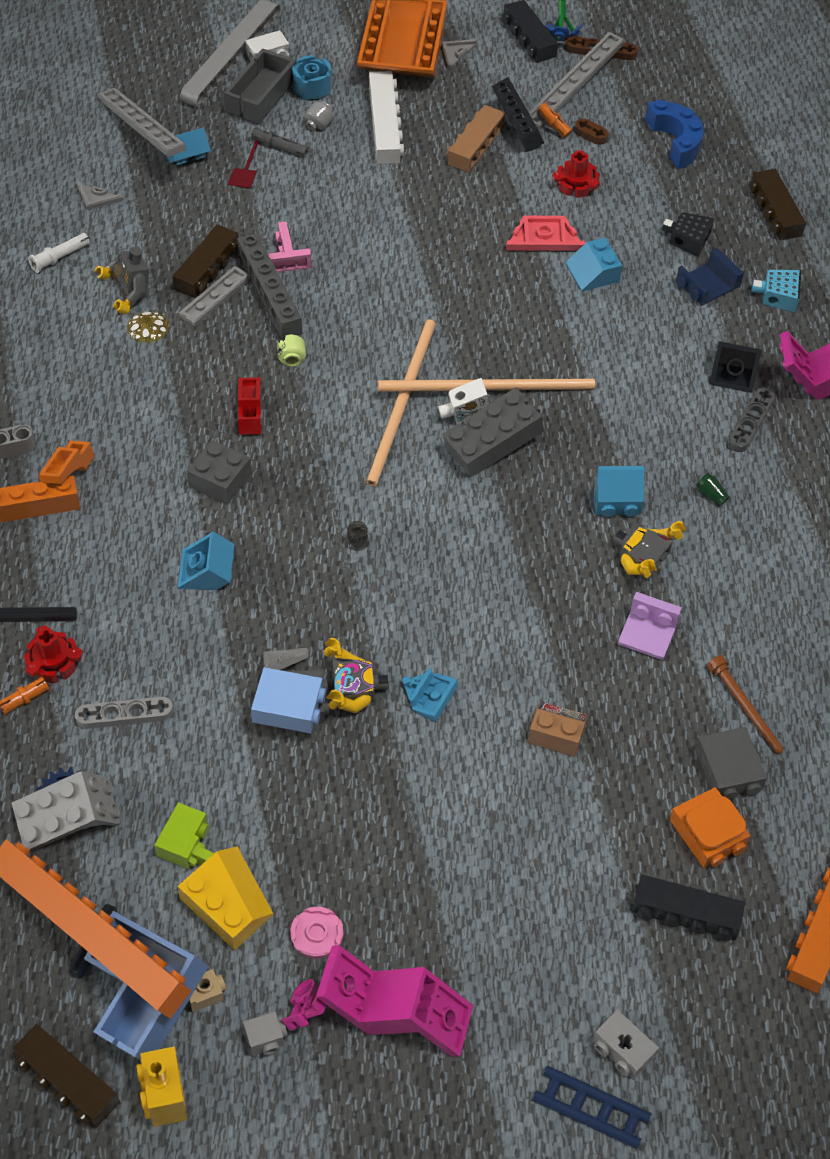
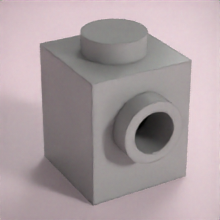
(265, 1034)

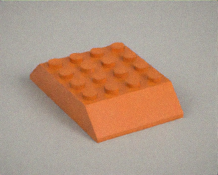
(403, 37)

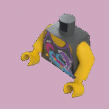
(352, 679)

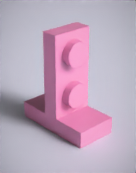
(287, 258)

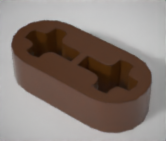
(591, 131)

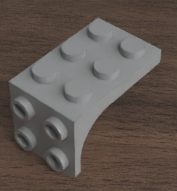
(65, 808)

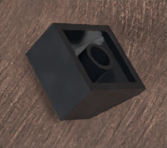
(735, 366)

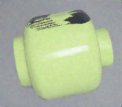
(291, 350)

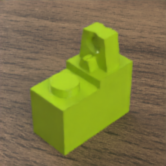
(181, 837)

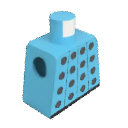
(780, 289)

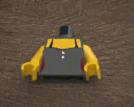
(647, 548)

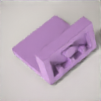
(650, 626)

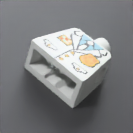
(465, 401)

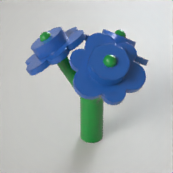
(558, 31)

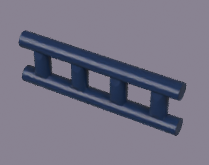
(609, 1102)

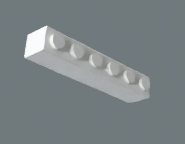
(384, 117)

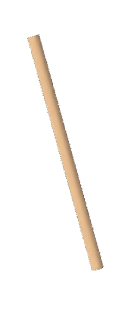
(490, 384)
(400, 405)

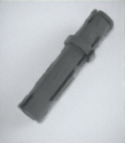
(274, 140)

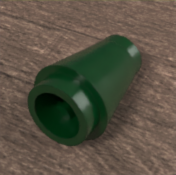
(711, 488)

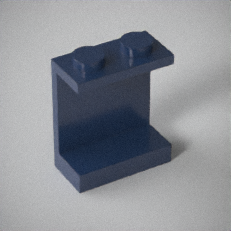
(712, 279)

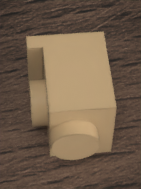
(213, 994)

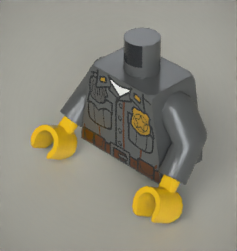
(130, 275)

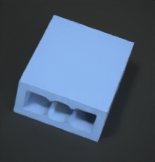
(288, 700)

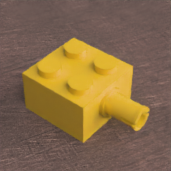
(161, 1087)

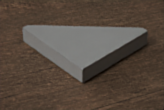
(455, 50)
(97, 197)
(284, 658)

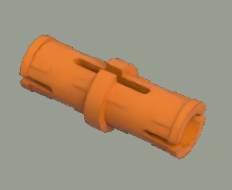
(554, 120)
(23, 695)

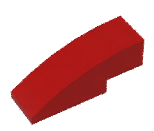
(249, 405)

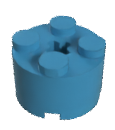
(311, 77)

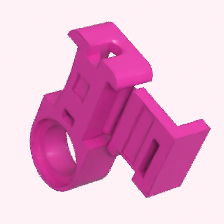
(305, 1005)

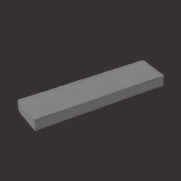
(214, 296)

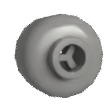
(319, 115)

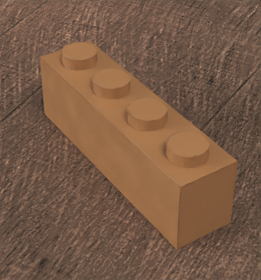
(476, 138)

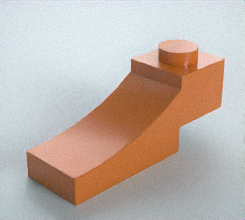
(65, 460)

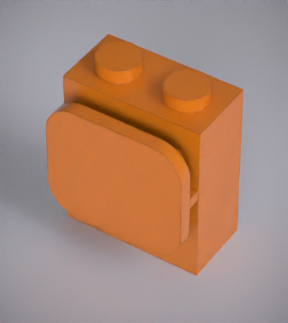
(711, 827)

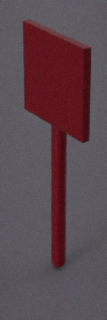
(244, 177)

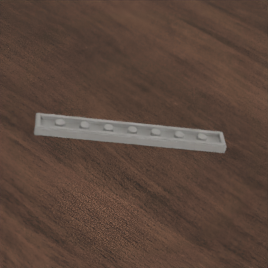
(578, 76)
(142, 122)

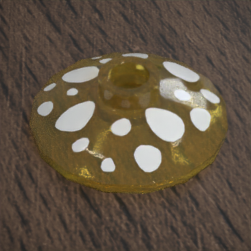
(148, 332)

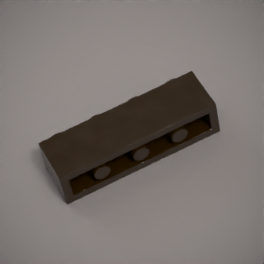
(777, 204)
(206, 261)
(66, 1076)

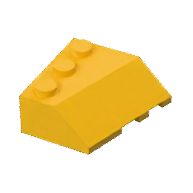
(226, 896)

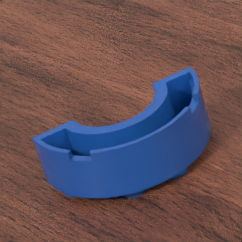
(680, 122)

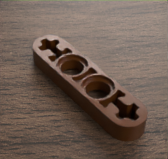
(588, 42)

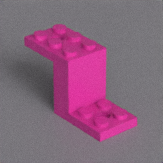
(807, 368)
(395, 1001)

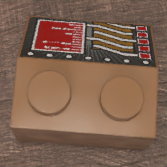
(557, 728)

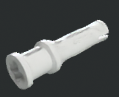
(51, 255)

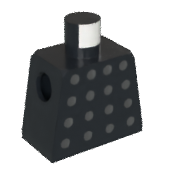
(689, 232)

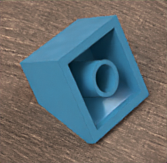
(196, 146)
(595, 265)
(619, 490)
(206, 563)

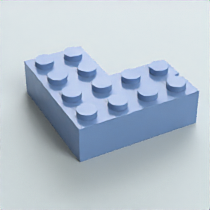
(129, 1018)

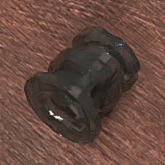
(357, 536)

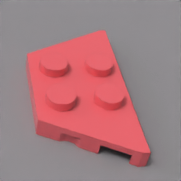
(544, 234)

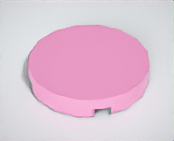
(316, 942)

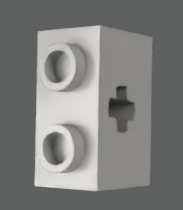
(620, 1030)

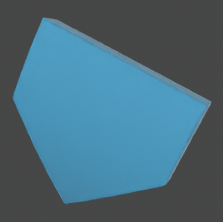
(429, 693)

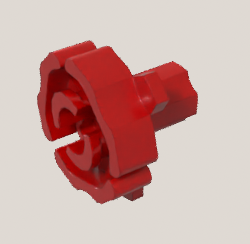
(577, 173)
(51, 652)

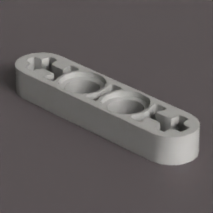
(124, 709)

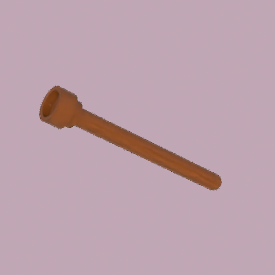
(719, 667)

